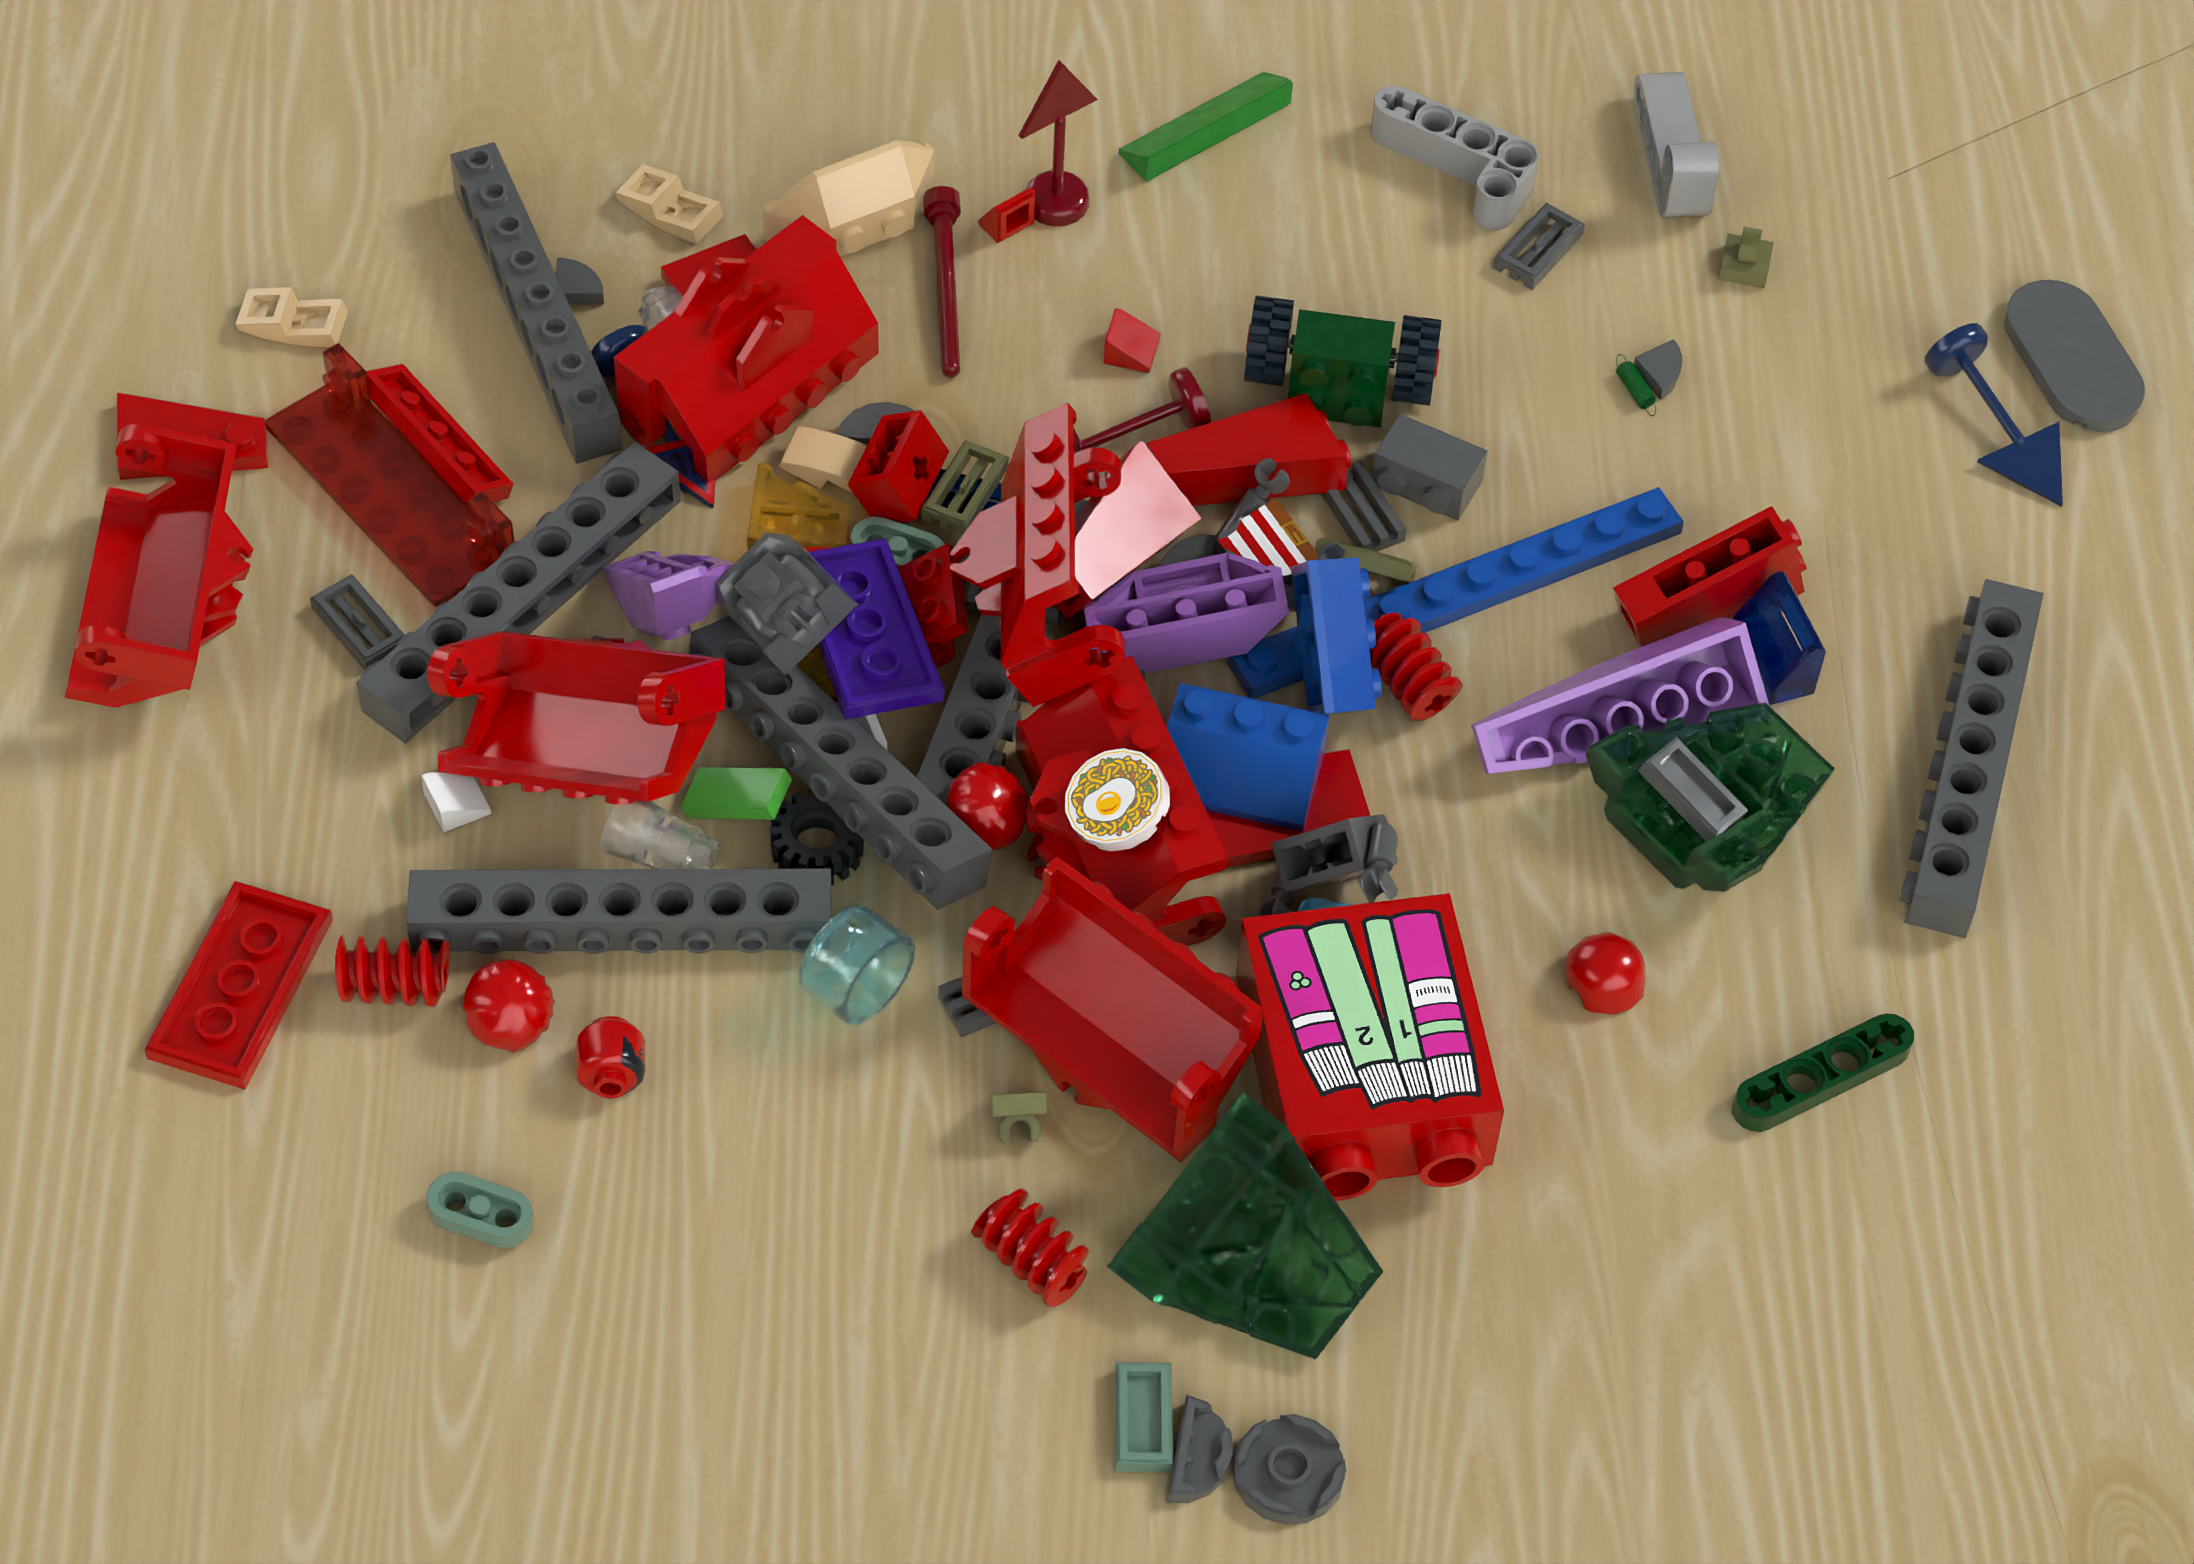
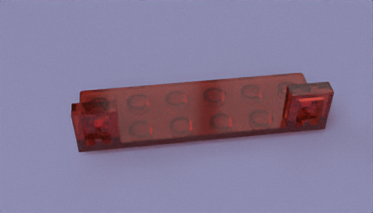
(389, 484)

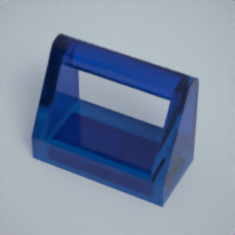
(1783, 666)

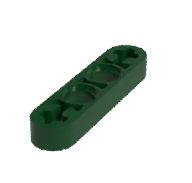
(1819, 1067)

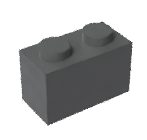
(1429, 467)

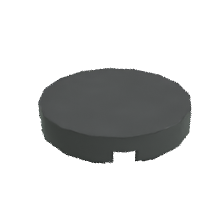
(1289, 1469)

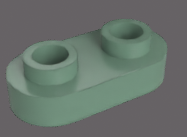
(904, 541)
(484, 1208)

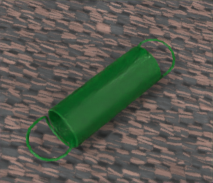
(1636, 385)

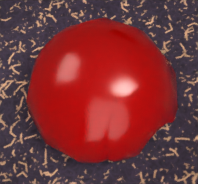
(1606, 973)

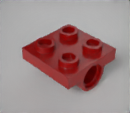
(937, 601)

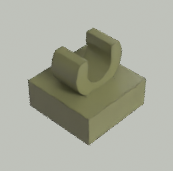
(1746, 258)
(1018, 1107)

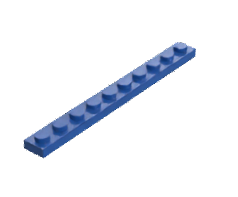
(1484, 580)

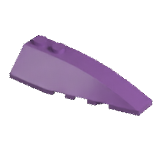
(1668, 679)

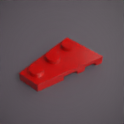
(244, 430)

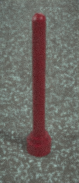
(942, 210)

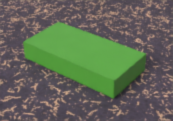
(736, 793)

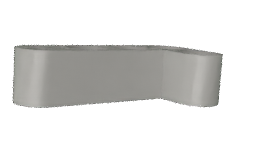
(1461, 146)
(1679, 163)

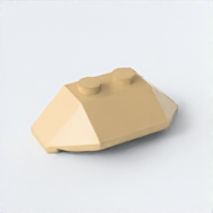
(859, 197)

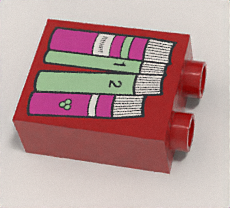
(1373, 1041)

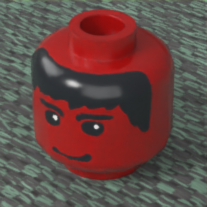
(610, 1055)

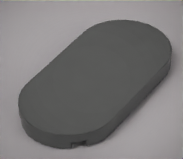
(2074, 355)

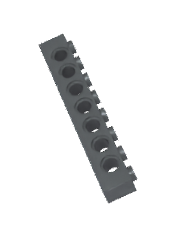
(536, 303)
(525, 582)
(971, 714)
(1973, 759)
(848, 769)
(600, 893)

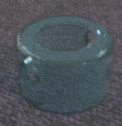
(859, 960)

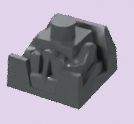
(782, 599)

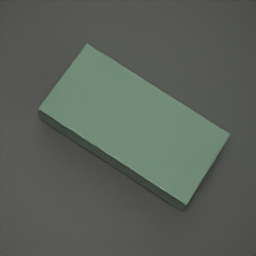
(1143, 1417)

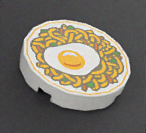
(1117, 799)

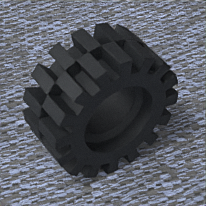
(810, 814)

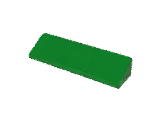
(1207, 124)

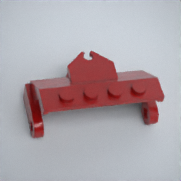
(748, 350)
(1027, 558)
(159, 571)
(578, 713)
(1185, 846)
(1113, 1007)

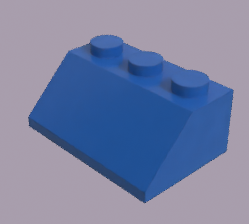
(1335, 635)
(1249, 754)

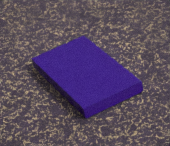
(878, 649)

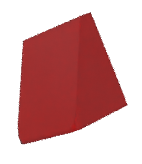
(1010, 216)
(1130, 343)

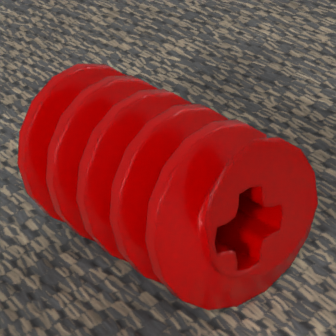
(1412, 667)
(391, 972)
(1031, 1247)

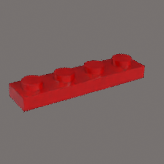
(436, 434)

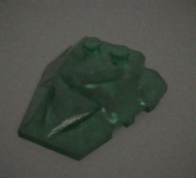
(1750, 754)
(1252, 1239)

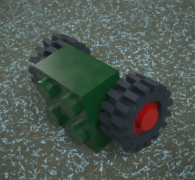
(1342, 359)

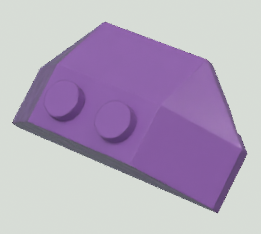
(666, 591)
(1192, 610)

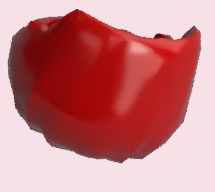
(989, 803)
(508, 1005)

